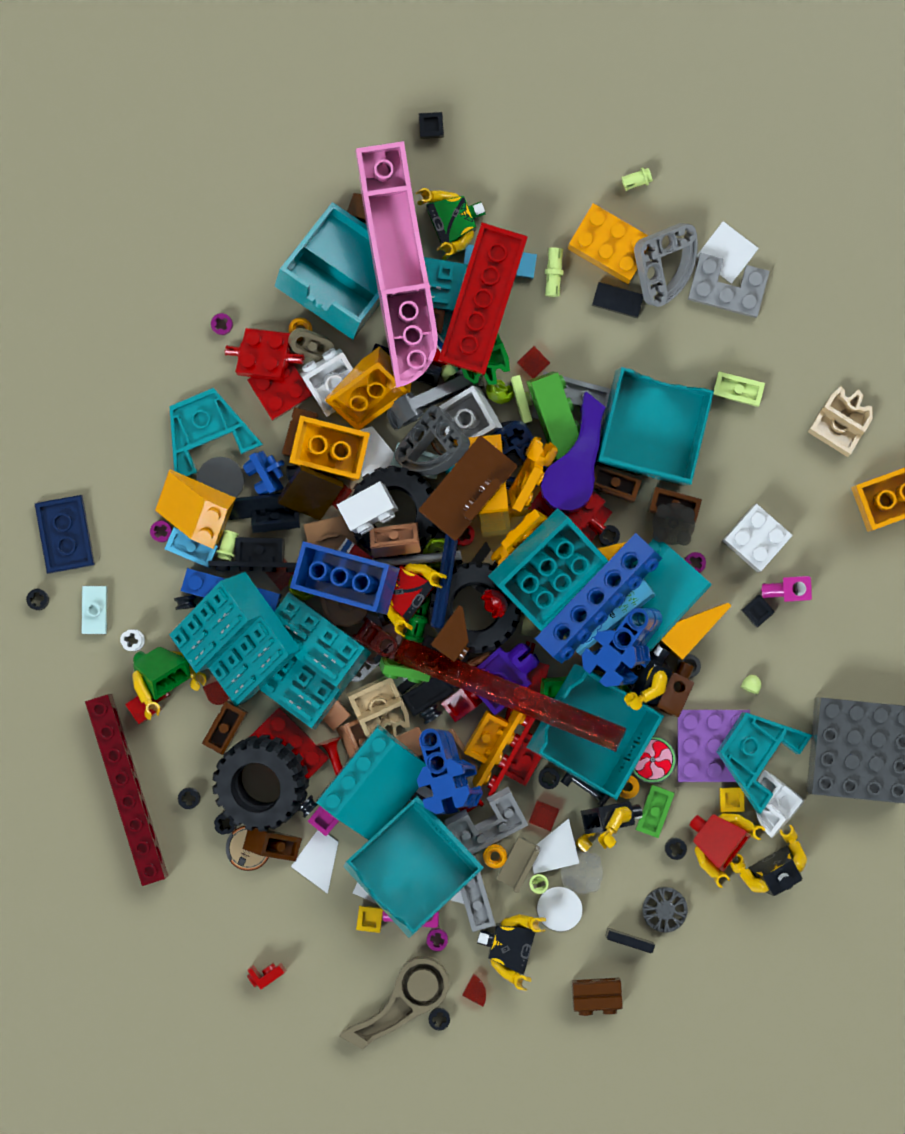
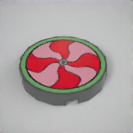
(656, 762)

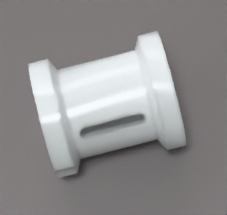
(127, 645)

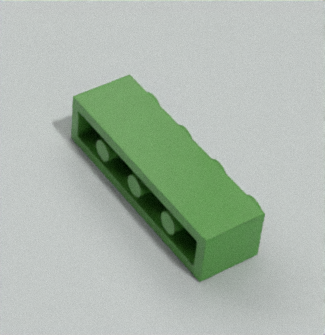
(554, 411)

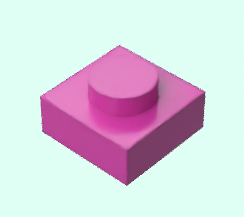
(323, 821)

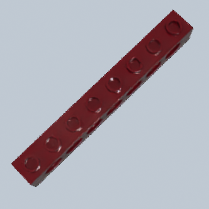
(126, 789)

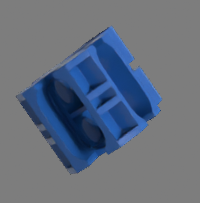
(621, 653)
(447, 781)

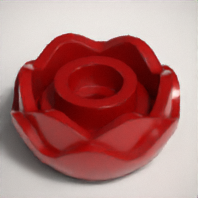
(495, 603)

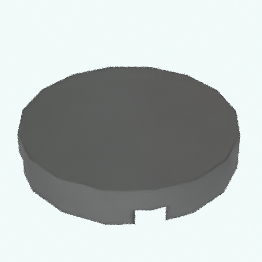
(222, 475)

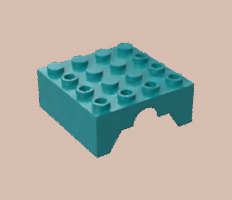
(653, 427)
(586, 760)
(413, 867)

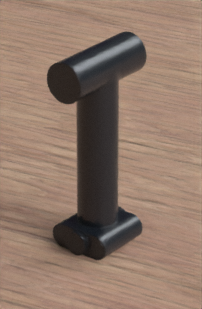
(568, 778)

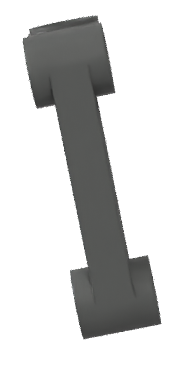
(409, 407)

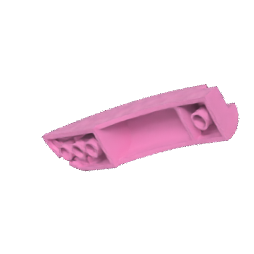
(398, 259)

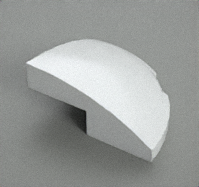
(780, 807)

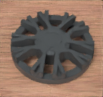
(665, 909)

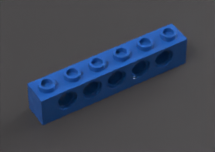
(586, 600)

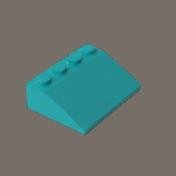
(548, 569)
(675, 586)
(373, 784)

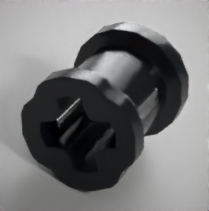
(218, 824)

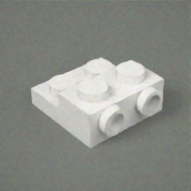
(325, 376)

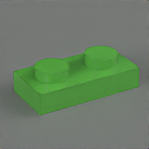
(394, 670)
(655, 811)

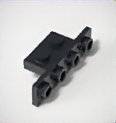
(265, 513)
(257, 553)

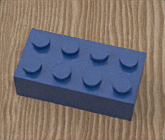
(345, 578)

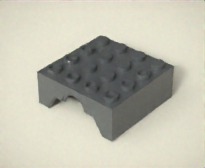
(857, 750)

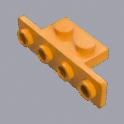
(489, 741)

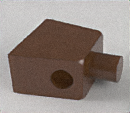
(672, 701)

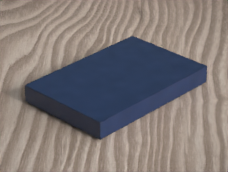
(64, 534)

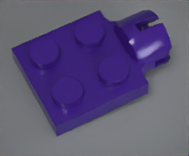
(510, 667)

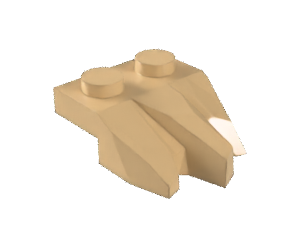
(842, 421)
(379, 705)

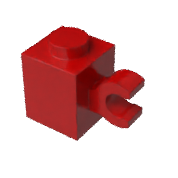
(137, 708)

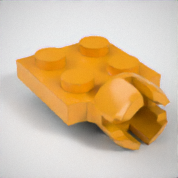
(531, 472)
(518, 535)

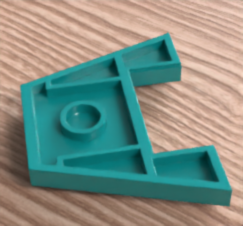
(202, 421)
(751, 747)

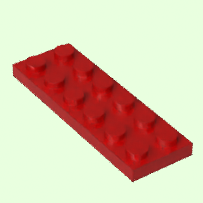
(483, 298)

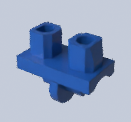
(268, 470)

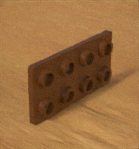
(468, 488)

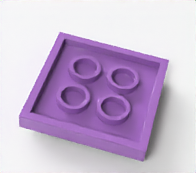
(698, 740)

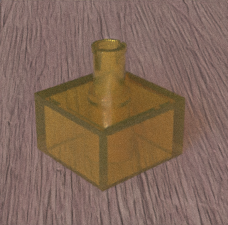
(498, 523)

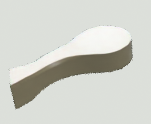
(418, 989)

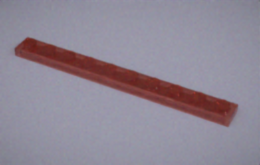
(510, 695)

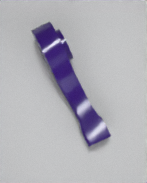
(571, 478)

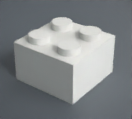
(472, 413)
(368, 508)
(757, 538)

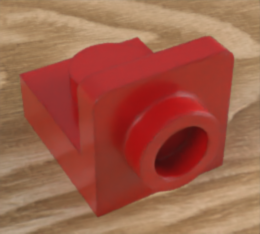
(461, 704)
(270, 974)

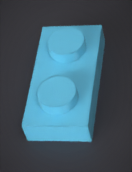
(190, 549)

